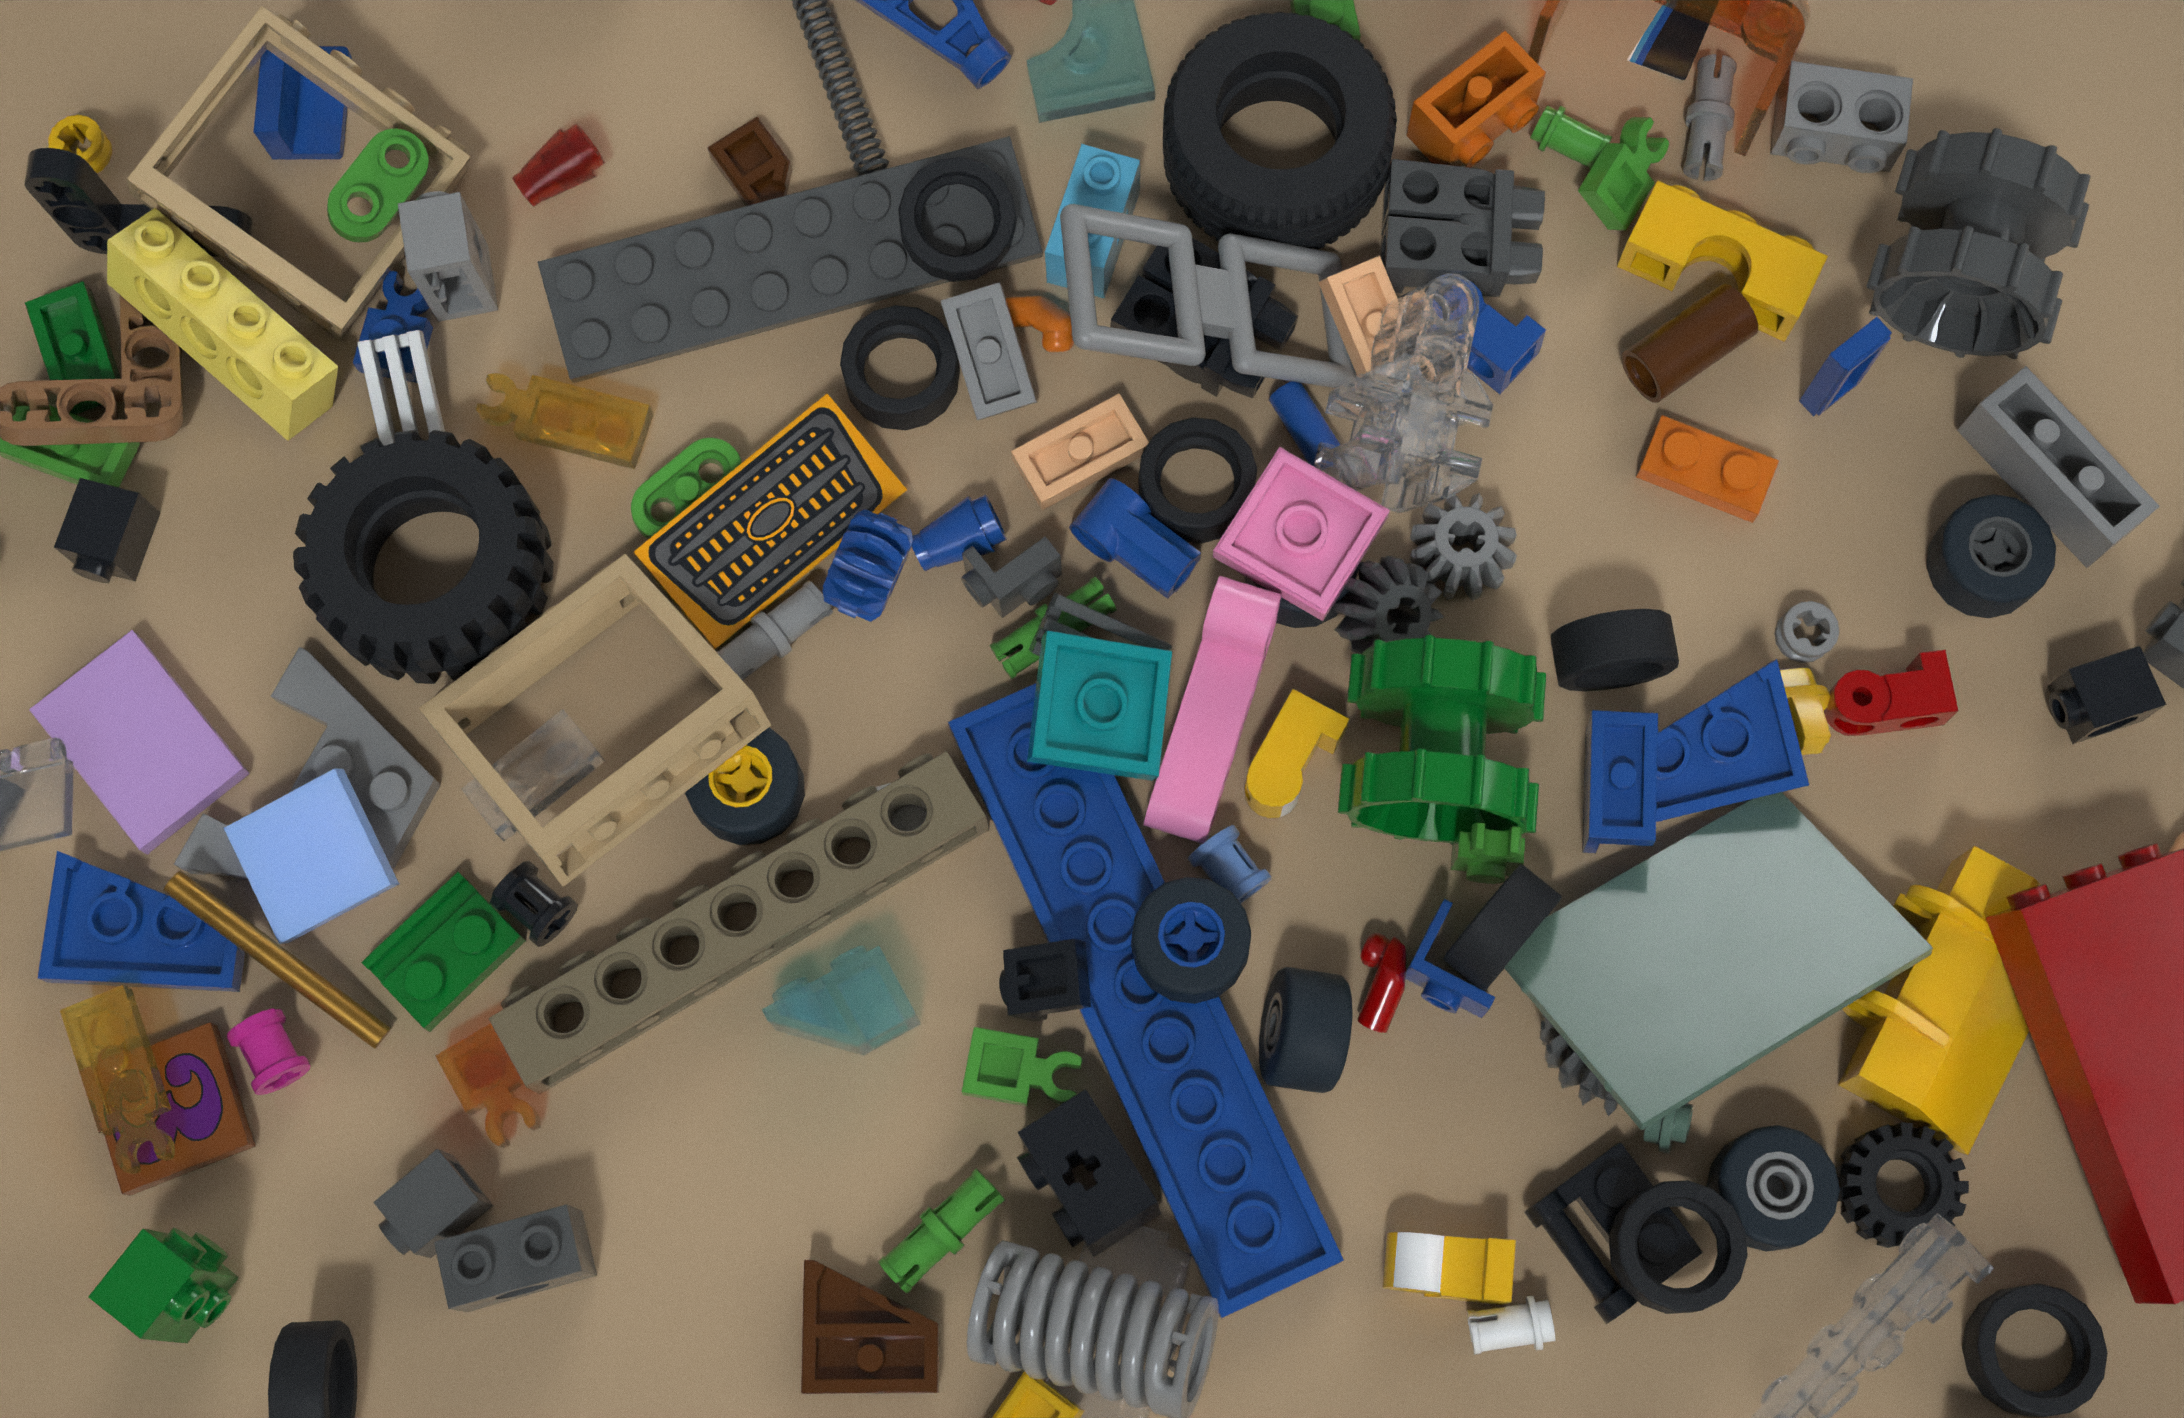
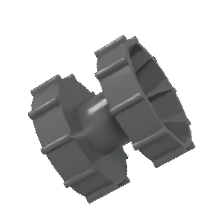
(1978, 244)

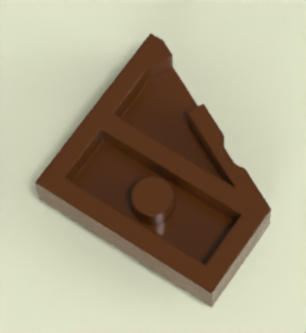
(863, 1339)

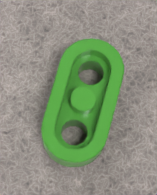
(377, 183)
(680, 482)

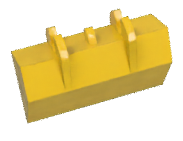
(1952, 1021)

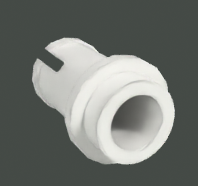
(1511, 1326)

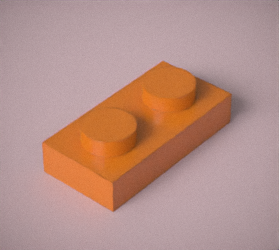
(1707, 469)

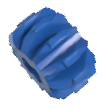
(867, 565)

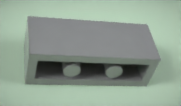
(2057, 466)

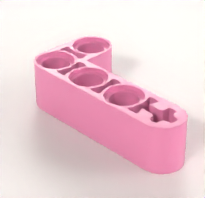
(1213, 709)

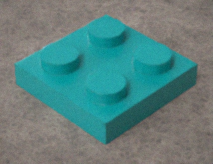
(1099, 706)

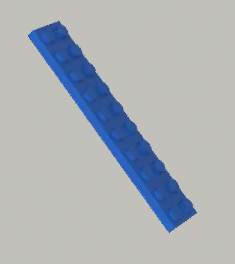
(1169, 1060)

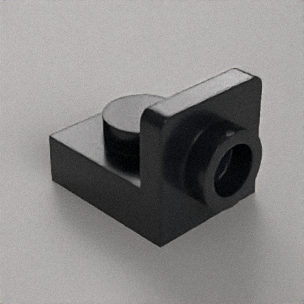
(1045, 979)

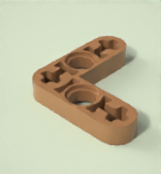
(135, 388)

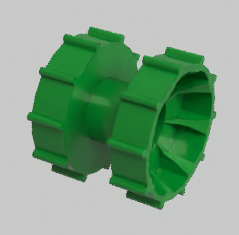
(1445, 703)

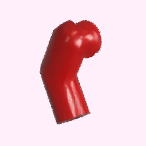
(1388, 983)

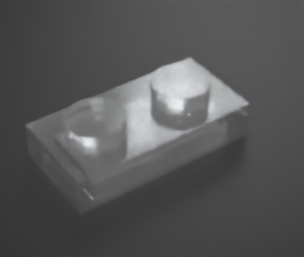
(538, 770)

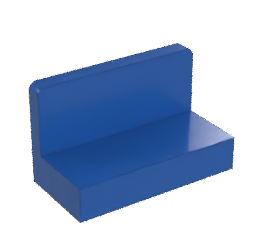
(296, 115)
(1620, 779)

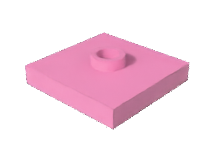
(1301, 533)

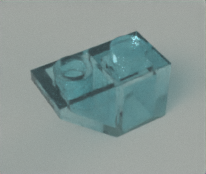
(849, 1007)

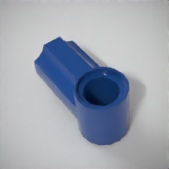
(1121, 528)

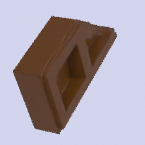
(752, 163)

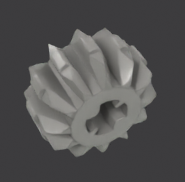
(1461, 525)

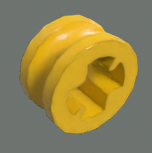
(76, 128)

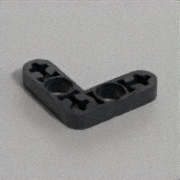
(84, 203)

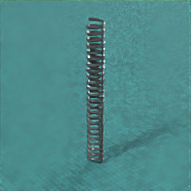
(842, 91)

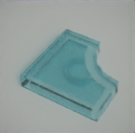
(1094, 65)

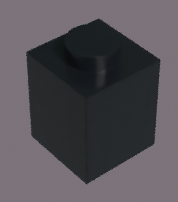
(106, 531)

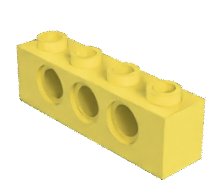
(221, 323)

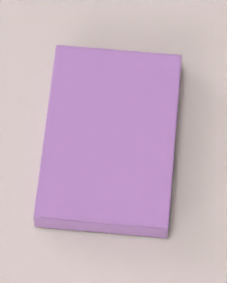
(139, 742)

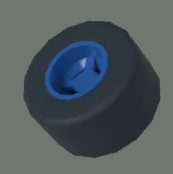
(1191, 916)

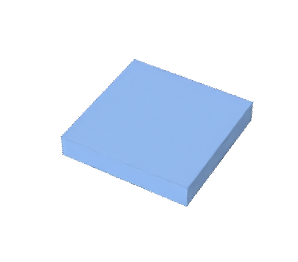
(311, 856)

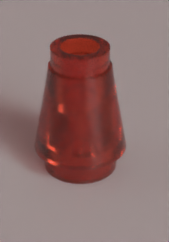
(559, 165)

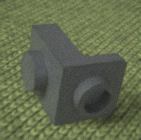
(1023, 579)

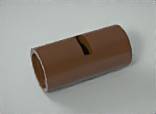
(1689, 343)

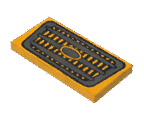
(768, 521)

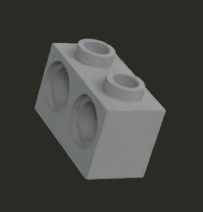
(1840, 103)

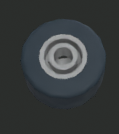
(1749, 1179)

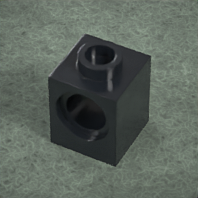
(2105, 695)

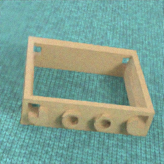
(343, 81)
(646, 781)

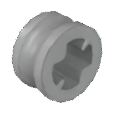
(1812, 615)

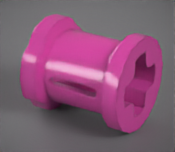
(268, 1051)

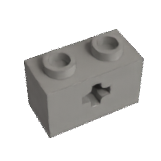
(447, 255)

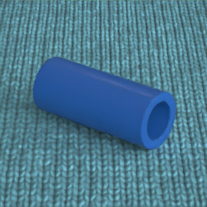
(1302, 419)

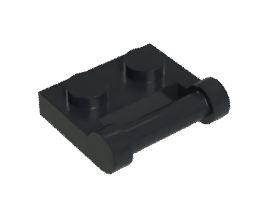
(1602, 1192)

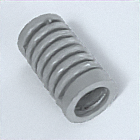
(1093, 1314)

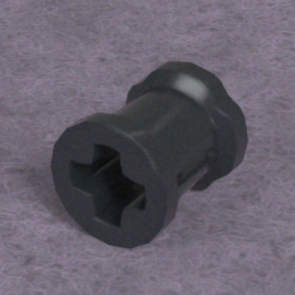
(533, 903)

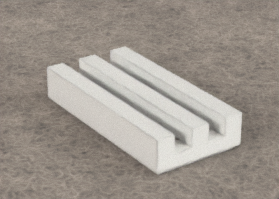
(376, 388)

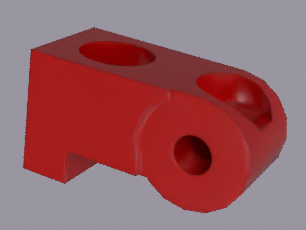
(1894, 702)

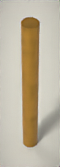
(276, 959)

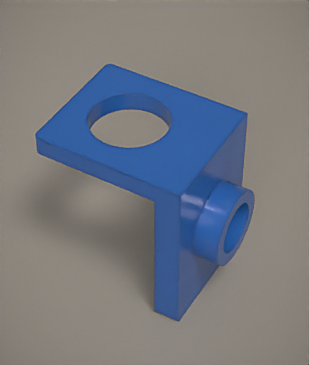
(1440, 986)

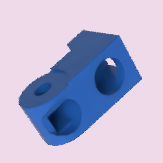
(1501, 348)

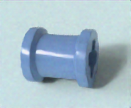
(1229, 864)

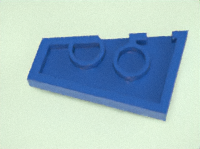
(1730, 749)

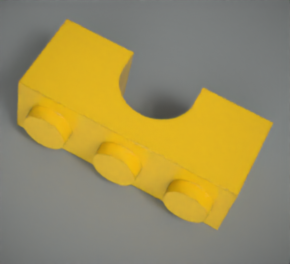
(1769, 268)

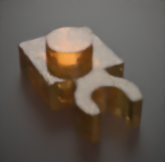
(486, 1078)

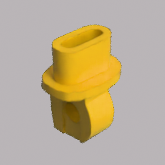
(1807, 709)

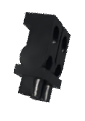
(1151, 310)

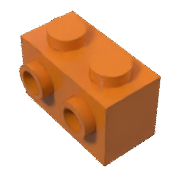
(1477, 104)

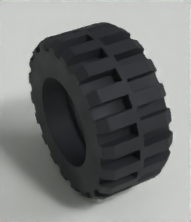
(377, 497)

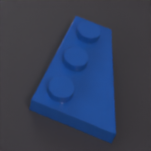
(129, 935)

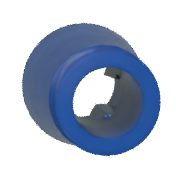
(956, 530)

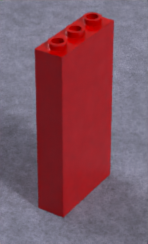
(2106, 1013)

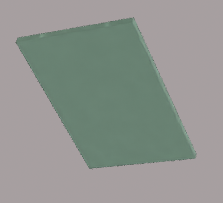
(1712, 956)

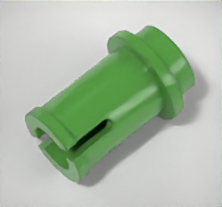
(1569, 136)

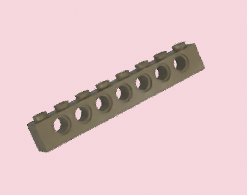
(723, 955)

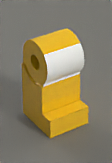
(1278, 767)
(1450, 1267)

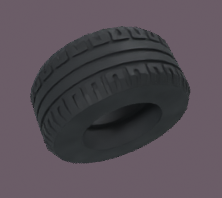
(1291, 62)

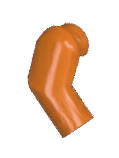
(1045, 317)

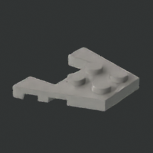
(382, 772)

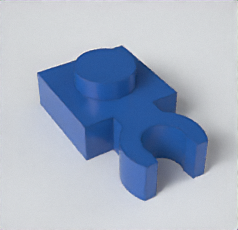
(398, 318)

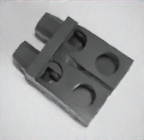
(1458, 223)

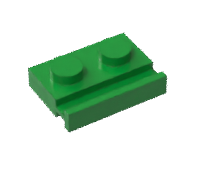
(443, 952)

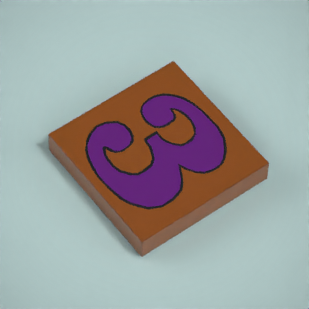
(205, 1113)

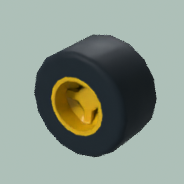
(722, 797)

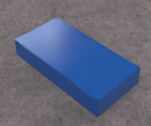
(1846, 367)

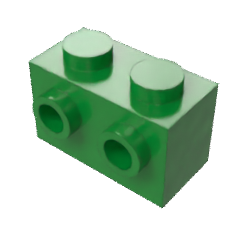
(167, 1285)

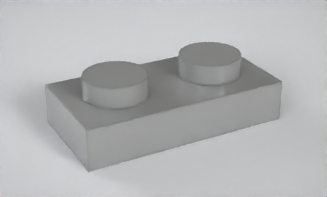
(988, 351)

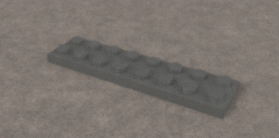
(767, 265)

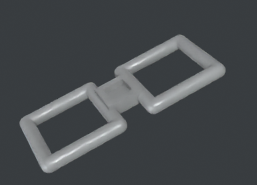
(1205, 297)

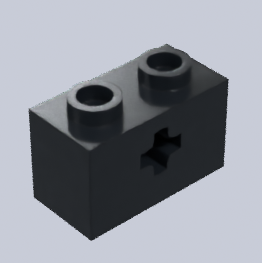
(1079, 1135)

